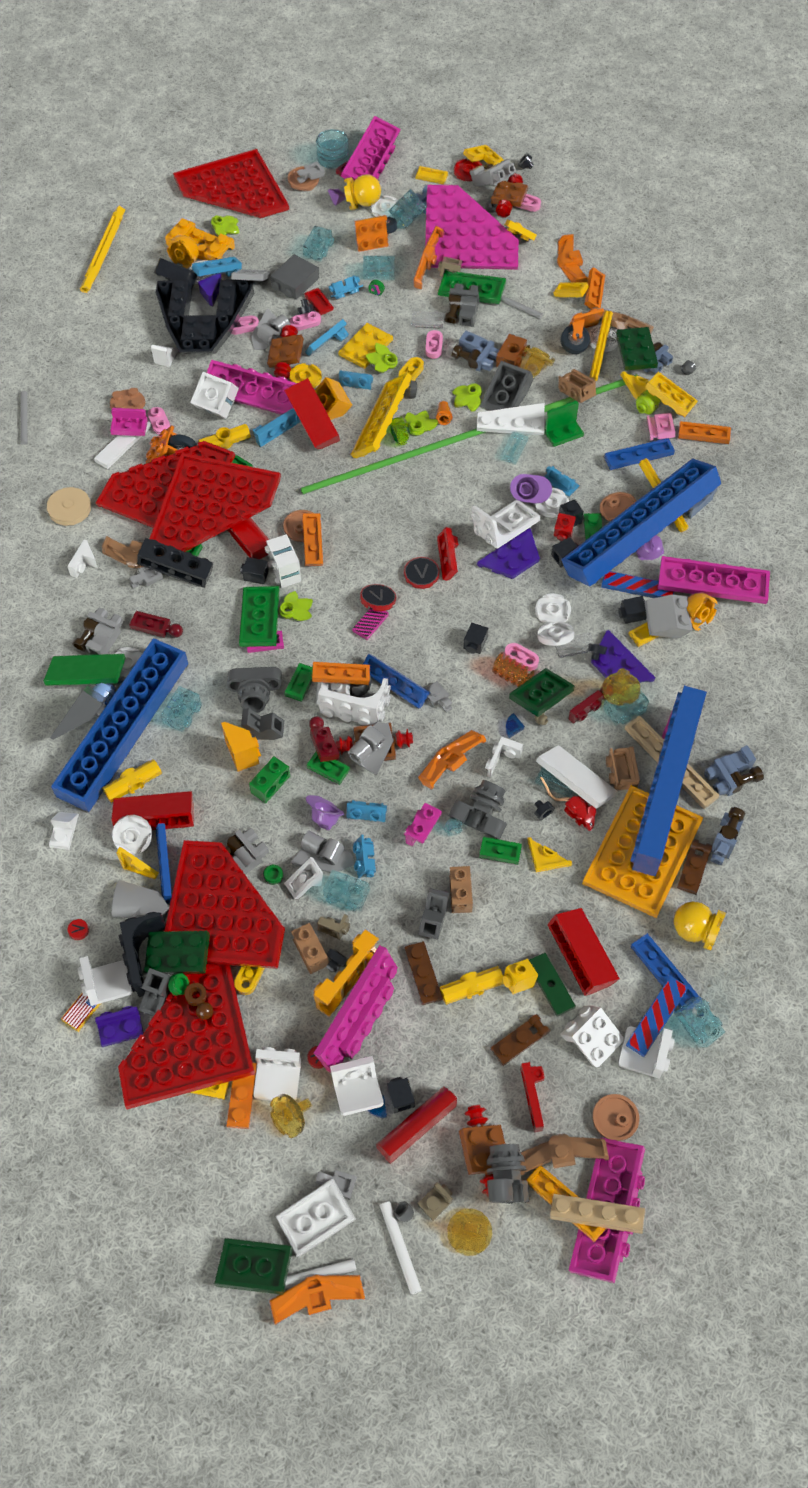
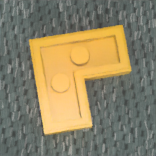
(482, 153)

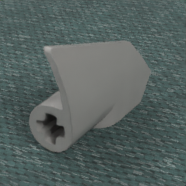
(268, 328)
(372, 747)
(327, 853)
(136, 901)

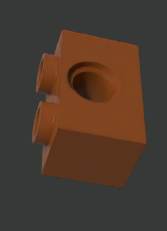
(512, 351)

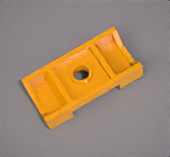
(212, 247)
(330, 994)

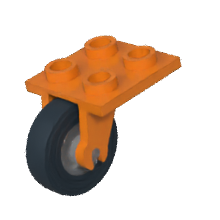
(373, 232)
(575, 336)
(167, 443)

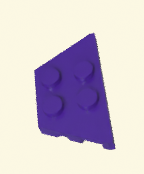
(513, 556)
(619, 657)

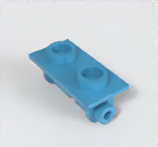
(339, 289)
(355, 379)
(561, 481)
(371, 812)
(363, 865)

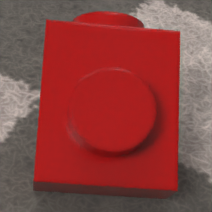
(564, 526)

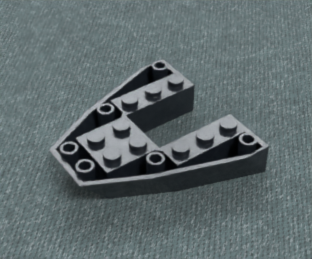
(202, 332)

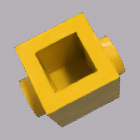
(520, 976)

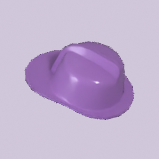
(531, 488)
(651, 549)
(323, 811)

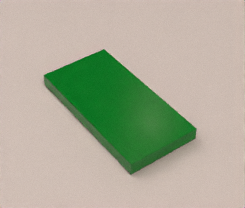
(489, 287)
(259, 616)
(84, 669)

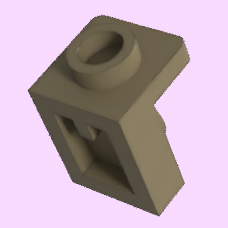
(451, 264)
(332, 928)
(436, 1201)

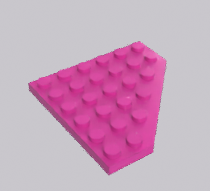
(468, 231)

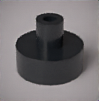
(526, 161)
(305, 308)
(597, 650)
(543, 809)

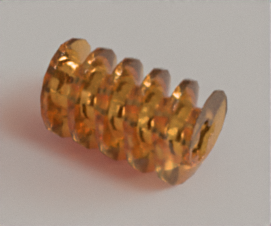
(511, 671)

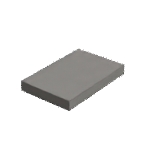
(244, 274)

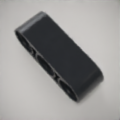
(174, 272)

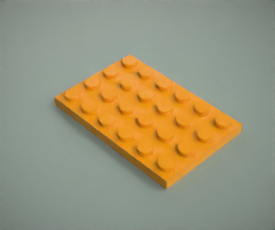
(611, 867)

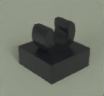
(337, 960)

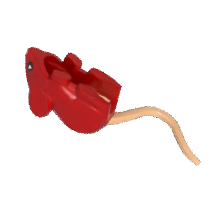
(576, 808)

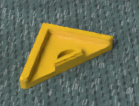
(634, 383)
(546, 858)
(133, 864)

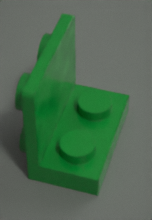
(562, 424)

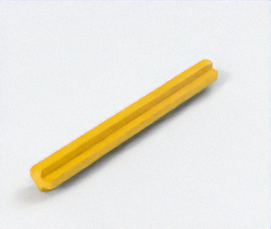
(601, 343)
(654, 481)

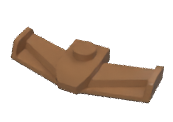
(623, 321)
(121, 552)
(562, 1150)

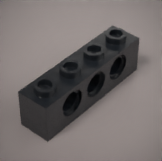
(180, 570)

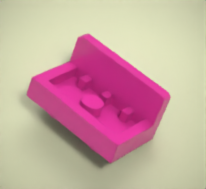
(128, 422)
(422, 825)

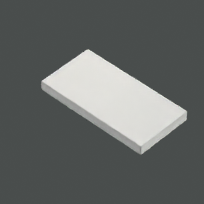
(577, 776)

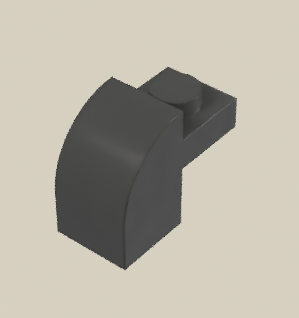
(262, 727)
(434, 914)
(156, 992)

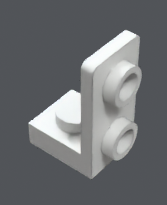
(508, 747)

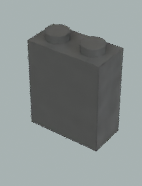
(294, 277)

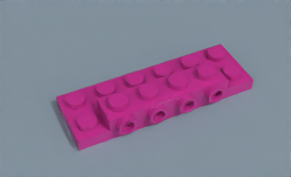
(372, 150)
(255, 388)
(714, 579)
(359, 1011)
(612, 1182)

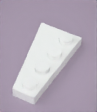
(521, 420)

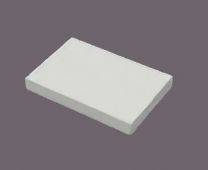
(315, 1218)

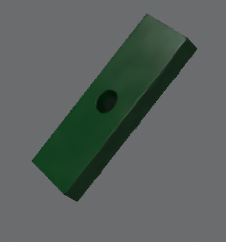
(558, 995)

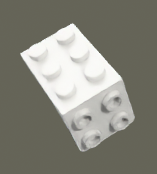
(504, 524)
(350, 708)

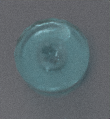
(332, 148)

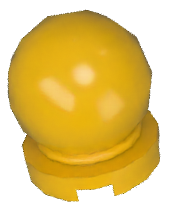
(362, 191)
(697, 923)

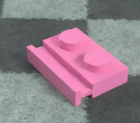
(661, 426)

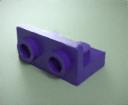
(119, 1026)

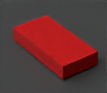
(319, 301)

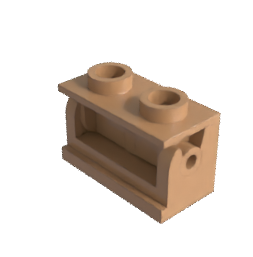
(577, 386)
(623, 768)
(461, 889)
(310, 948)

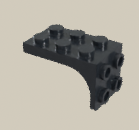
(134, 932)

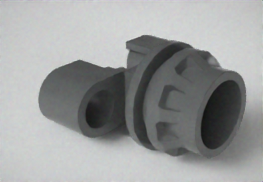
(254, 685)
(487, 799)
(506, 1169)

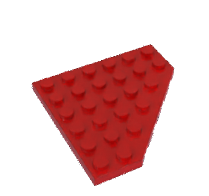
(234, 184)
(142, 488)
(209, 499)
(219, 898)
(186, 1052)

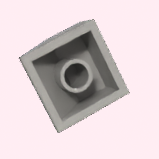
(668, 616)

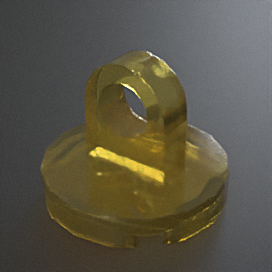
(537, 358)
(621, 687)
(288, 1114)
(469, 1232)

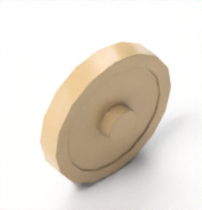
(68, 506)

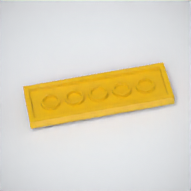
(381, 416)

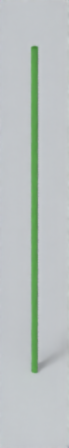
(434, 446)

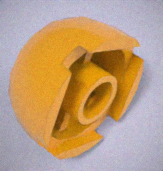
(183, 250)
(701, 607)

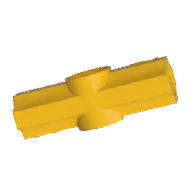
(226, 437)
(131, 780)
(471, 984)

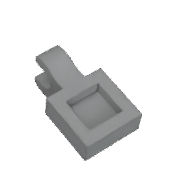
(312, 171)
(145, 575)
(439, 696)
(343, 1180)

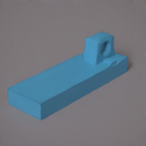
(225, 265)
(337, 331)
(276, 427)

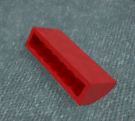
(312, 414)
(250, 538)
(169, 808)
(583, 951)
(417, 1124)

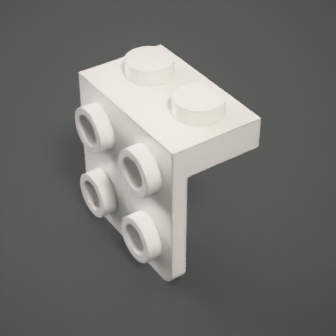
(104, 982)
(593, 1034)
(655, 1060)
(276, 1073)
(356, 1086)

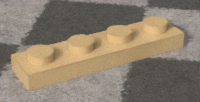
(598, 1213)

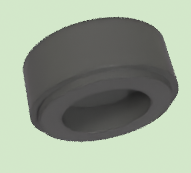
(413, 389)

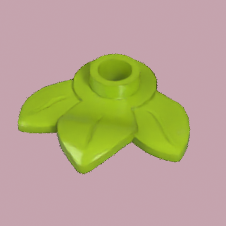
(225, 225)
(381, 358)
(466, 397)
(420, 423)
(298, 606)

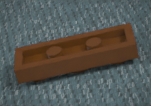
(423, 973)

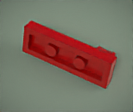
(446, 547)
(531, 1076)

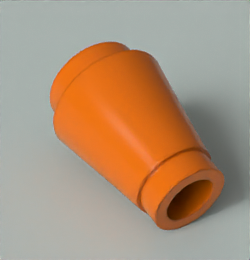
(444, 413)

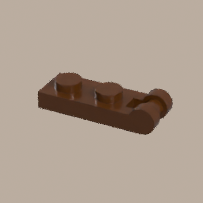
(694, 867)
(519, 1040)

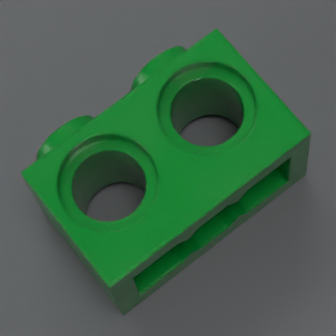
(269, 779)

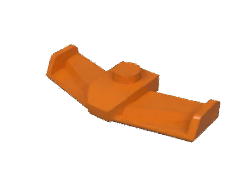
(428, 256)
(570, 260)
(450, 757)
(316, 1294)

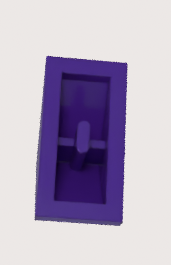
(210, 288)

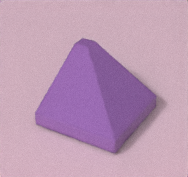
(337, 196)

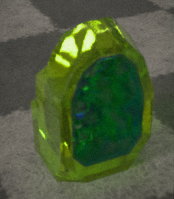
(400, 430)

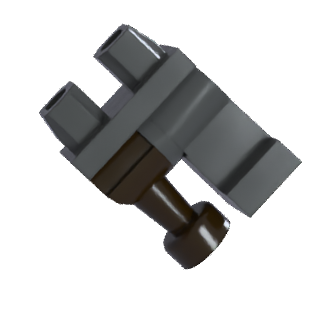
(463, 300)

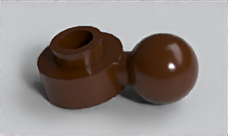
(204, 1009)

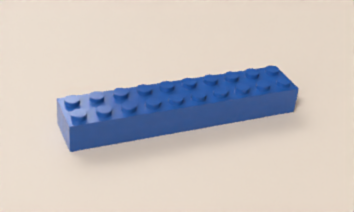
(641, 522)
(120, 725)
(667, 781)

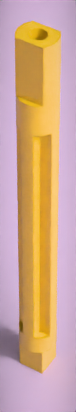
(102, 249)

